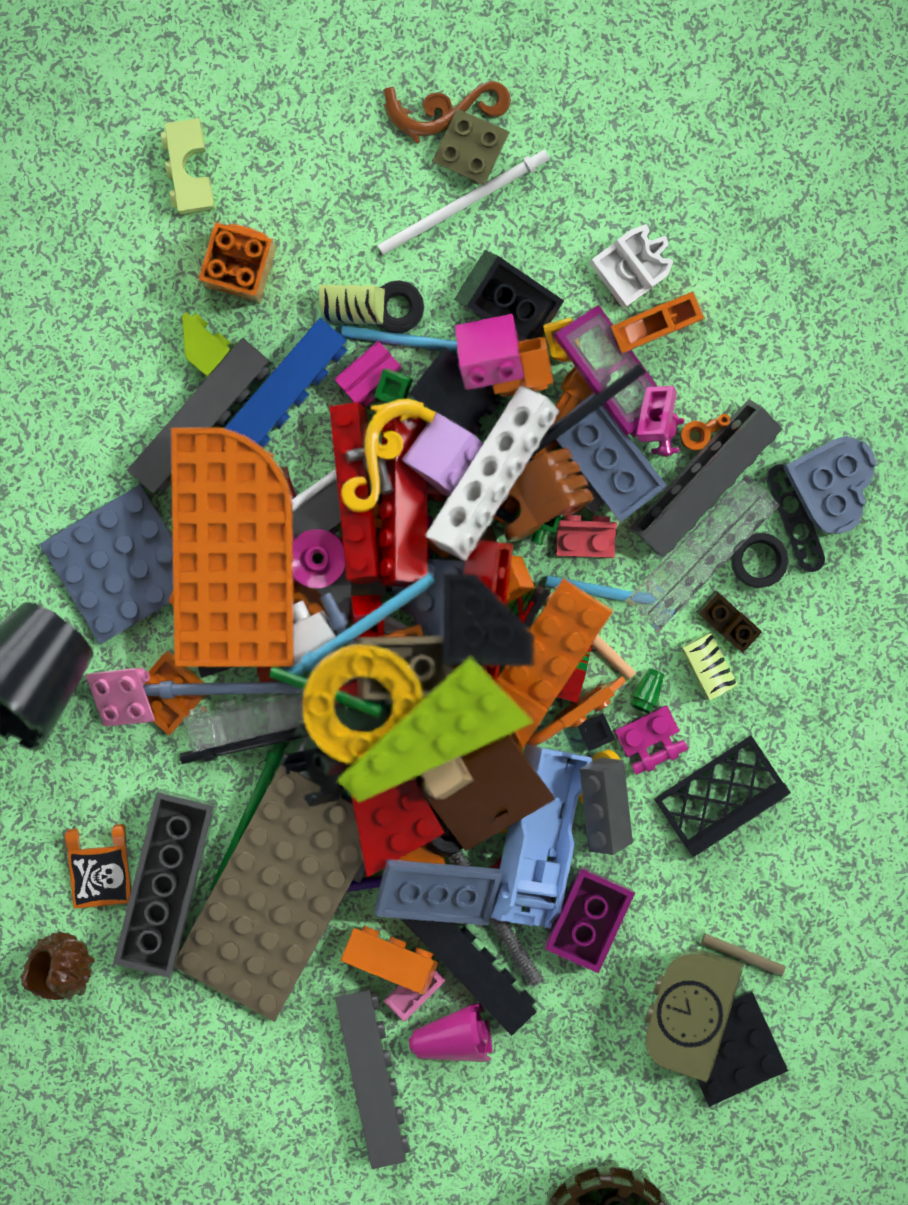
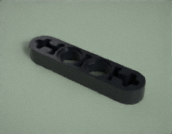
(791, 519)

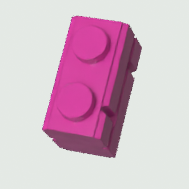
(363, 375)

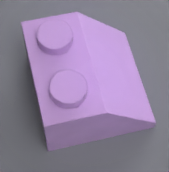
(443, 454)

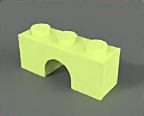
(183, 141)

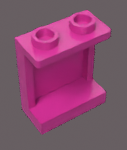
(488, 351)

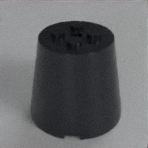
(38, 672)

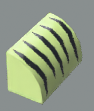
(352, 304)
(709, 666)

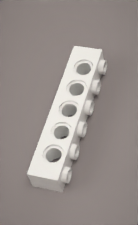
(492, 473)

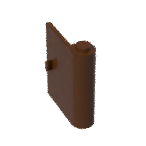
(500, 783)

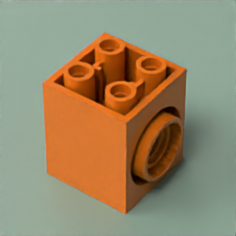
(237, 261)

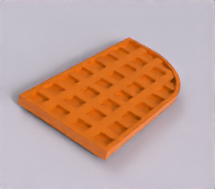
(230, 552)

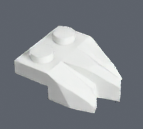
(632, 265)

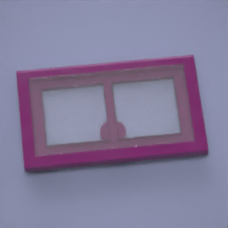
(599, 360)

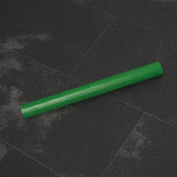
(340, 697)

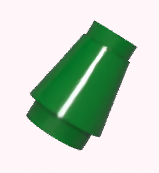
(647, 692)

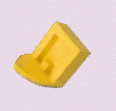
(555, 349)

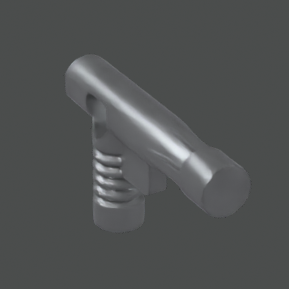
(385, 483)

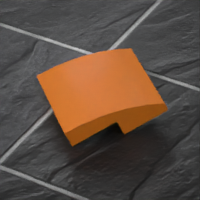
(170, 712)

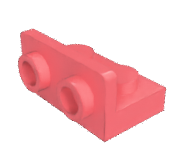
(586, 537)

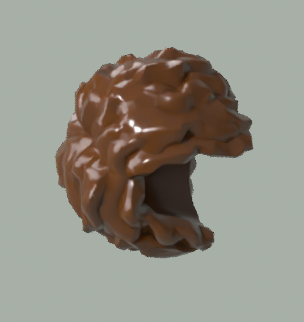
(57, 967)

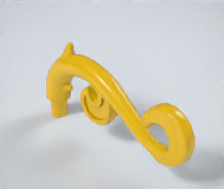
(403, 407)

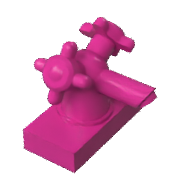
(657, 419)

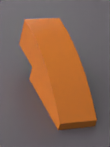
(658, 322)

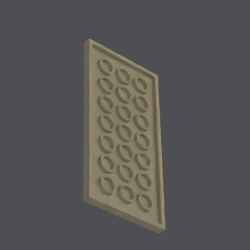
(274, 896)

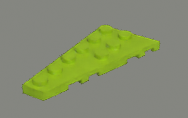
(446, 724)

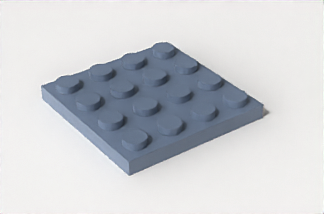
(115, 563)

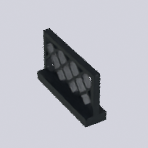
(737, 817)

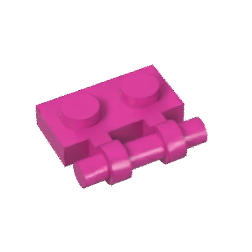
(647, 731)

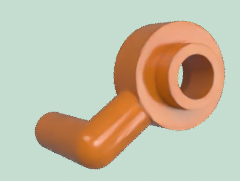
(704, 430)

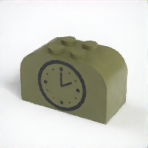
(692, 1012)

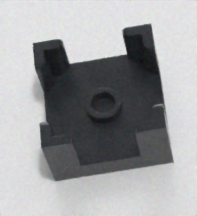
(320, 767)

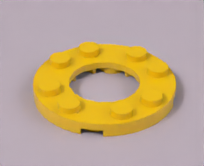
(332, 673)

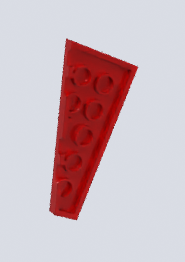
(392, 820)

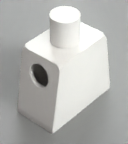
(310, 631)

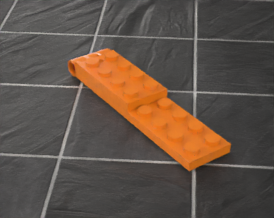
(561, 640)

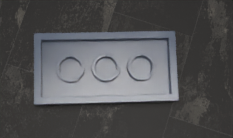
(611, 462)
(437, 892)

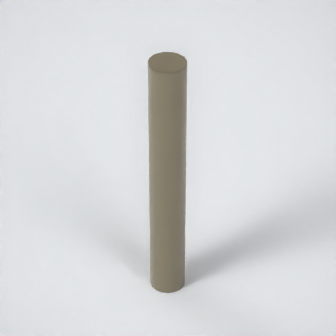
(743, 954)

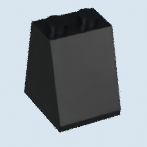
(444, 392)

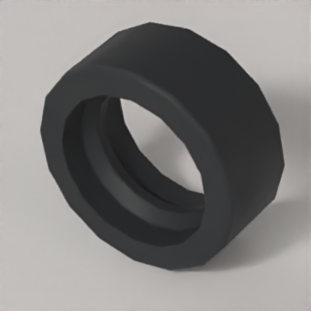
(777, 573)

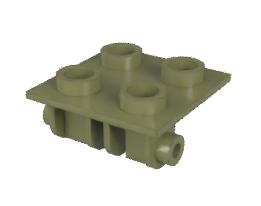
(470, 147)

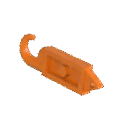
(575, 713)

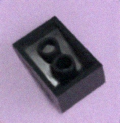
(501, 289)

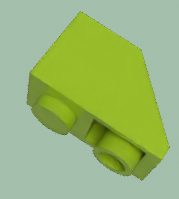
(201, 346)

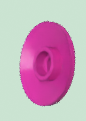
(304, 567)

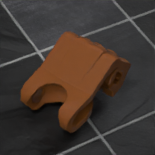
(546, 490)

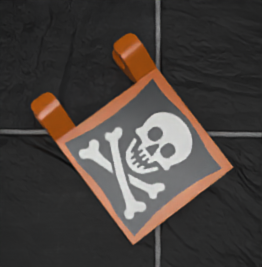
(99, 873)

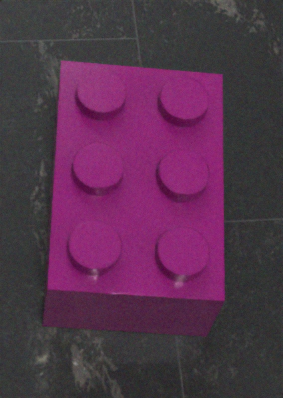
(589, 919)

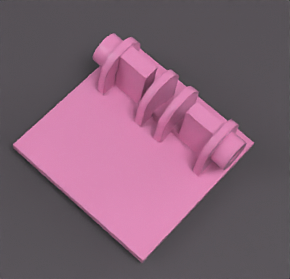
(121, 696)

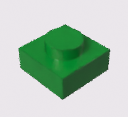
(393, 386)

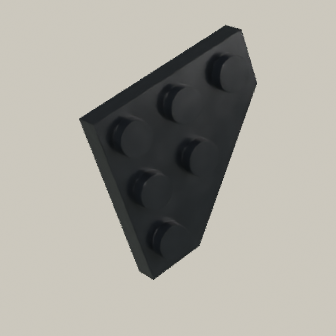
(482, 626)
(745, 1053)

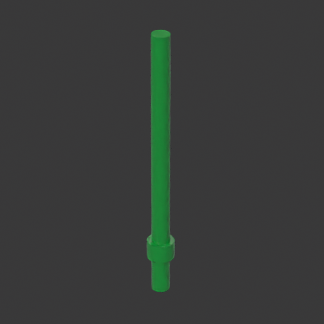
(272, 761)

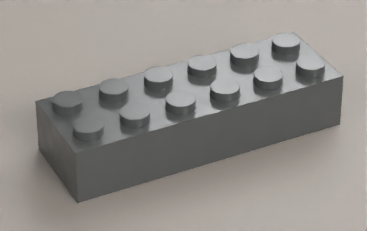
(164, 883)

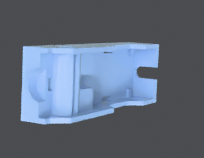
(526, 873)

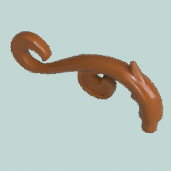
(414, 128)

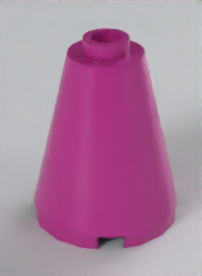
(454, 1037)

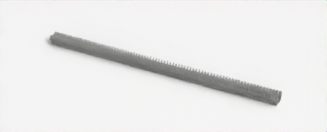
(503, 928)

